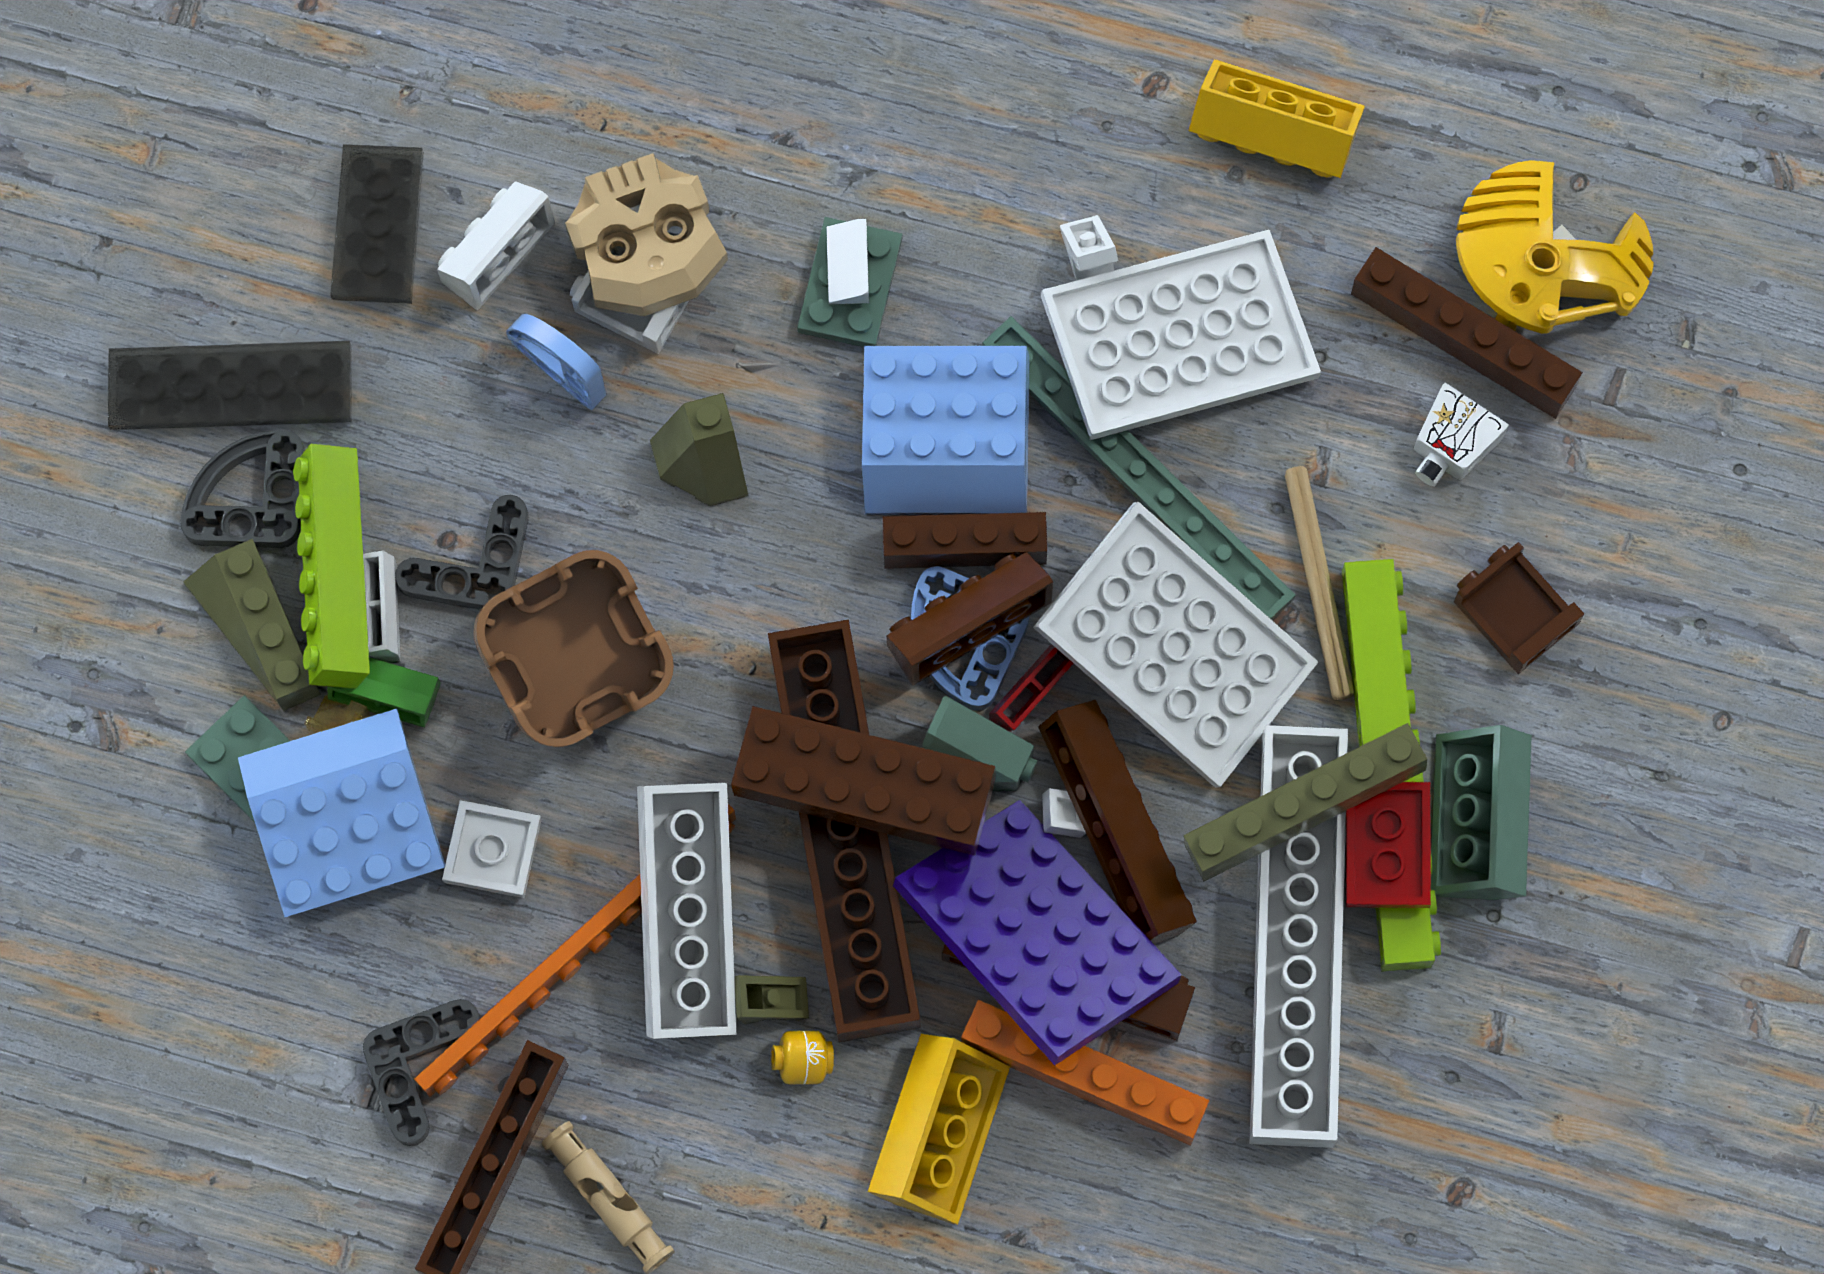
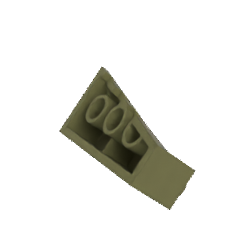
(249, 613)

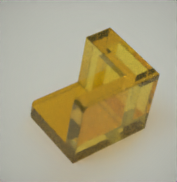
(335, 714)

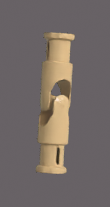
(625, 1220)

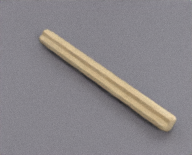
(1319, 583)

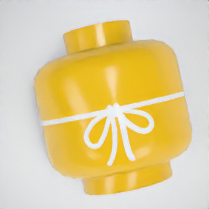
(803, 1057)

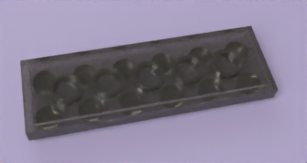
(229, 385)

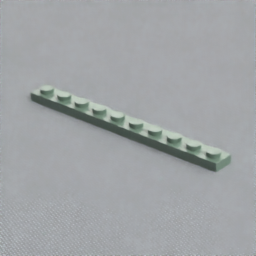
(1148, 480)

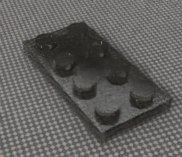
(377, 224)

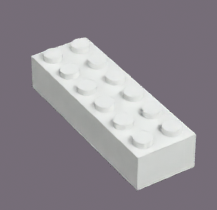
(686, 910)

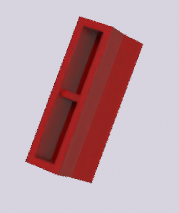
(1028, 681)

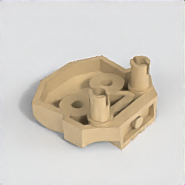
(656, 266)

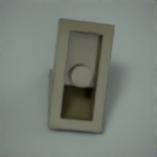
(770, 998)

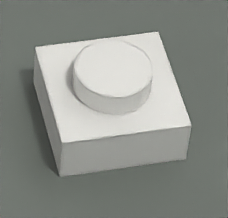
(1060, 814)

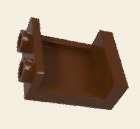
(1516, 607)

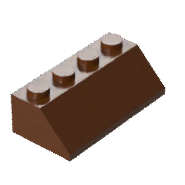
(970, 616)

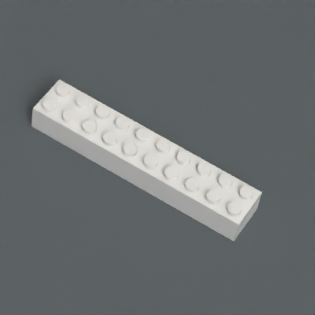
(1298, 958)

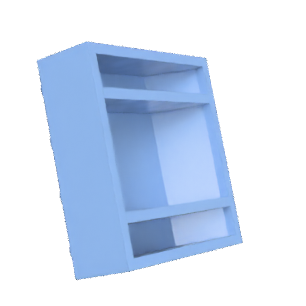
(945, 430)
(340, 812)

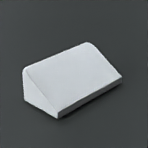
(848, 262)

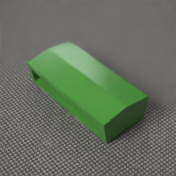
(393, 688)

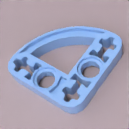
(559, 359)
(944, 678)

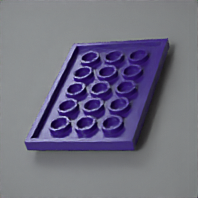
(1038, 933)

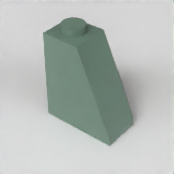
(971, 736)

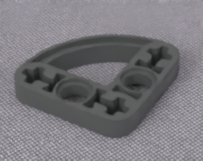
(272, 507)

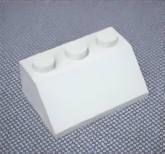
(496, 243)

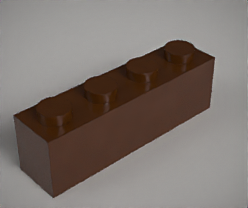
(962, 539)

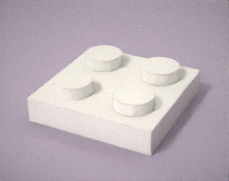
(492, 849)

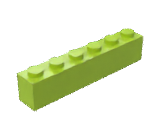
(332, 566)

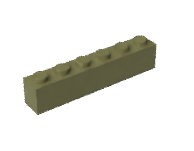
(1305, 802)

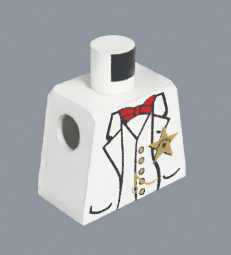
(1456, 436)

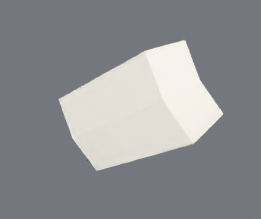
(386, 606)

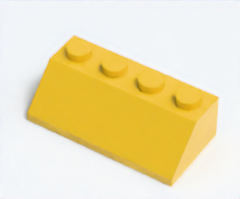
(1276, 119)
(939, 1128)

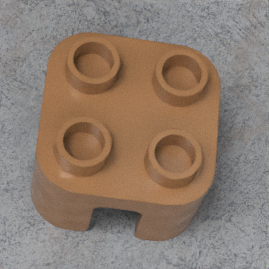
(572, 649)

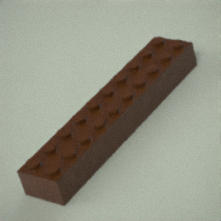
(847, 863)

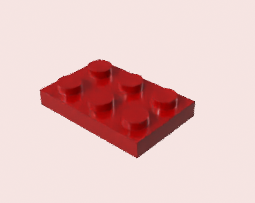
(1390, 849)

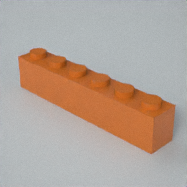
(1089, 1076)

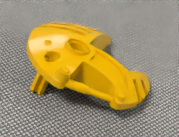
(1513, 232)

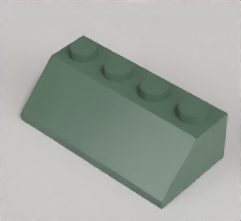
(1481, 813)

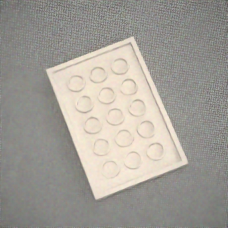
(1180, 334)
(1176, 644)

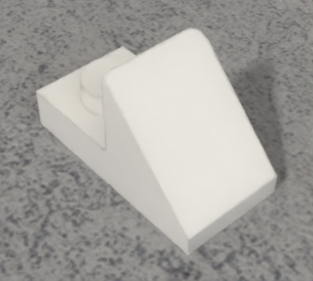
(1088, 247)

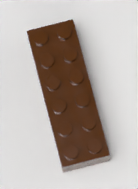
(863, 780)

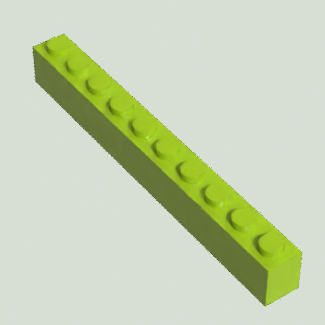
(1381, 706)

